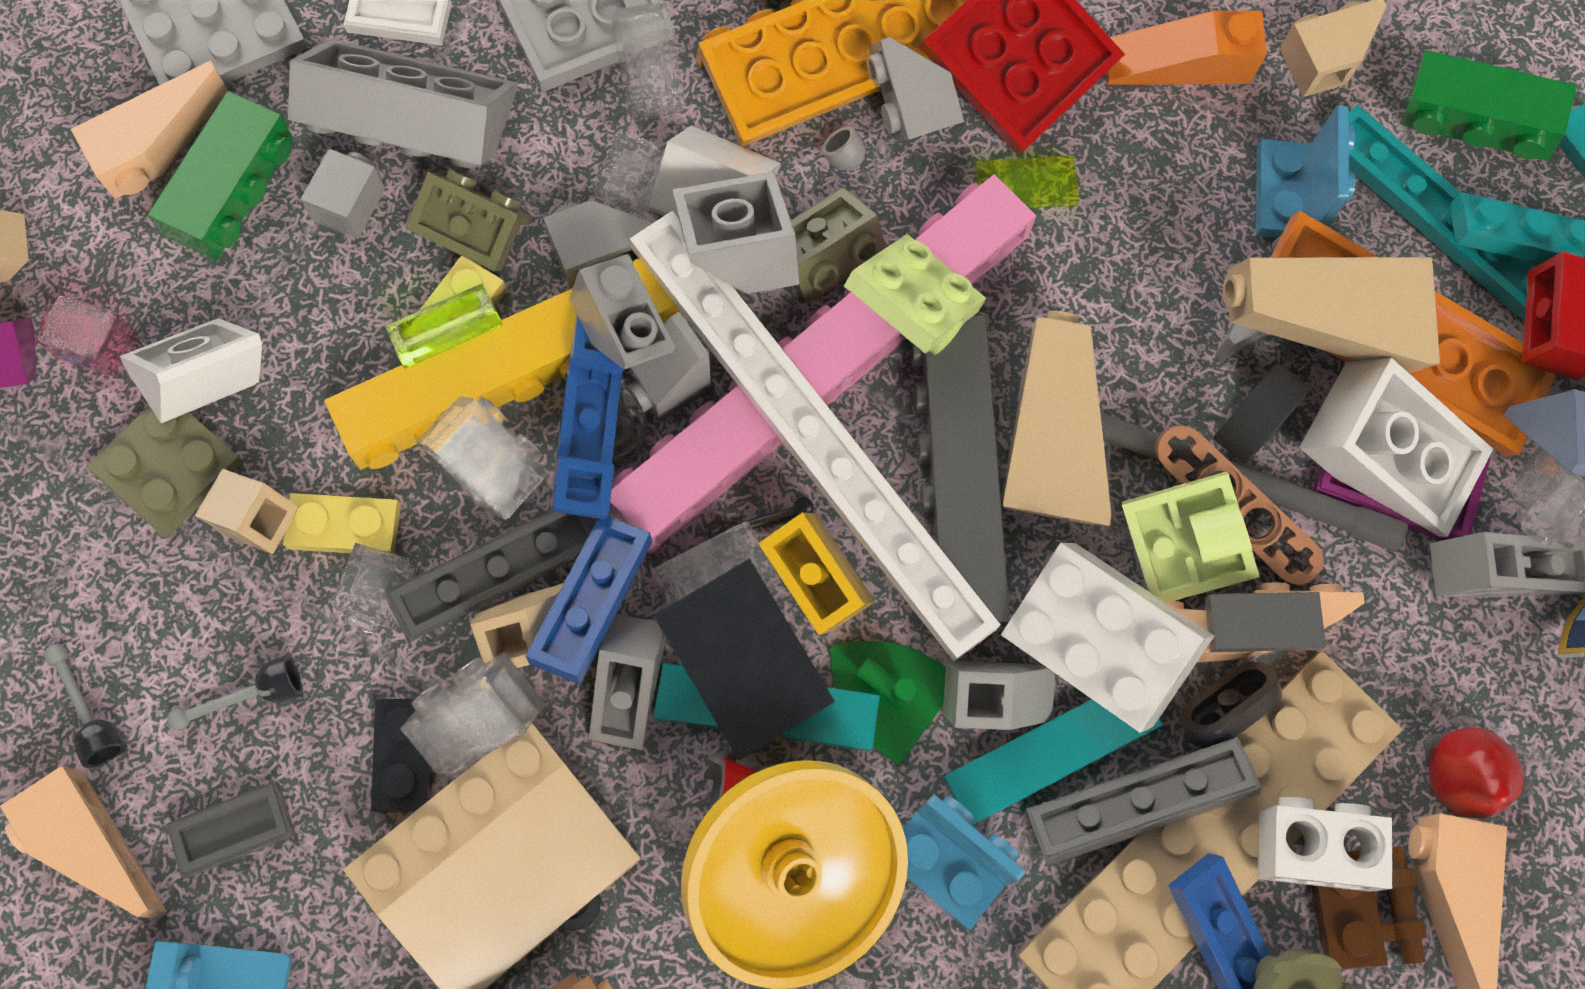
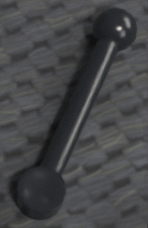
(800, 505)

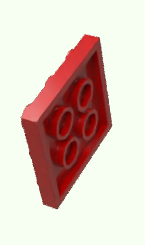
(1022, 61)

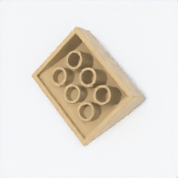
(492, 864)

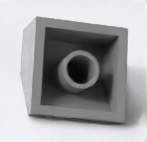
(740, 232)

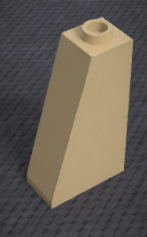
(1341, 305)
(1057, 435)

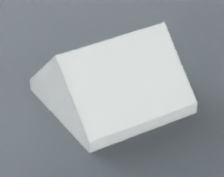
(702, 158)
(195, 367)

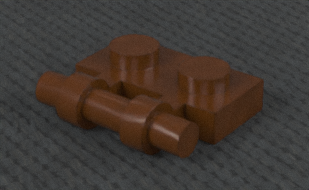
(1352, 926)

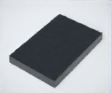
(743, 659)

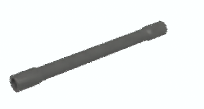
(1356, 520)

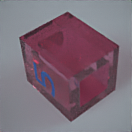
(85, 335)

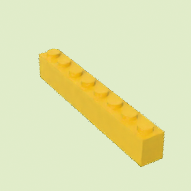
(500, 365)

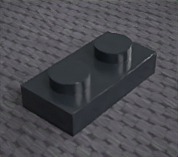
(399, 771)

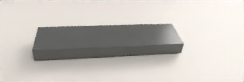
(487, 572)
(1143, 801)

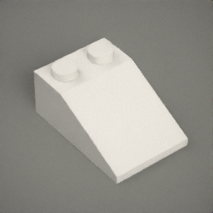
(1397, 444)

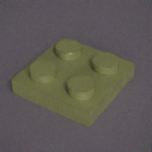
(163, 467)

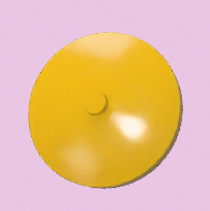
(794, 874)

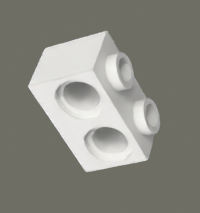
(1324, 855)

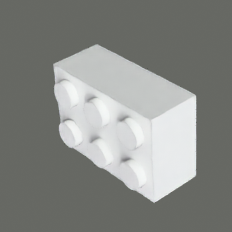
(1107, 636)

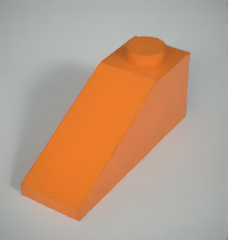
(1193, 50)

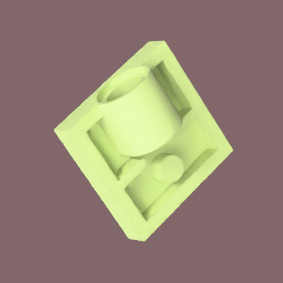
(916, 293)
(1191, 538)

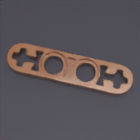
(1248, 498)

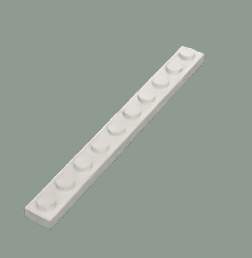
(818, 442)

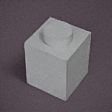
(343, 192)

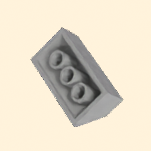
(399, 102)

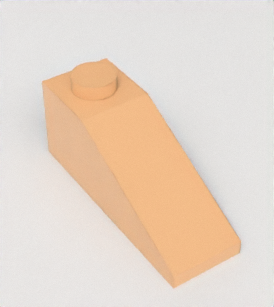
(148, 132)
(73, 833)
(1462, 886)

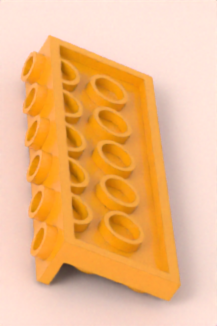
(807, 58)

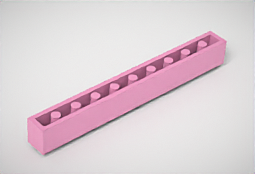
(831, 354)

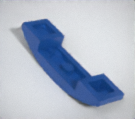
(587, 431)

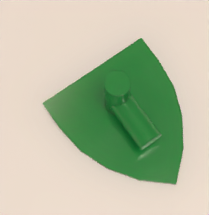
(908, 688)

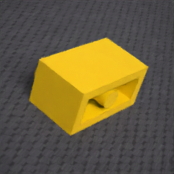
(816, 572)

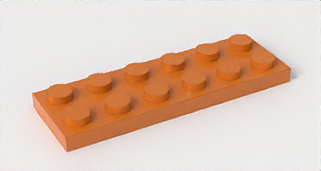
(1478, 362)

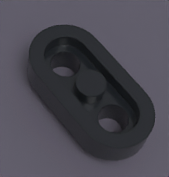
(1231, 704)

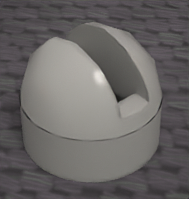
(844, 149)

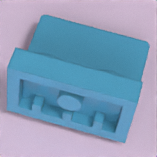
(1304, 176)
(956, 862)
(214, 967)

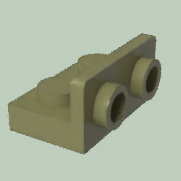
(466, 218)
(834, 241)

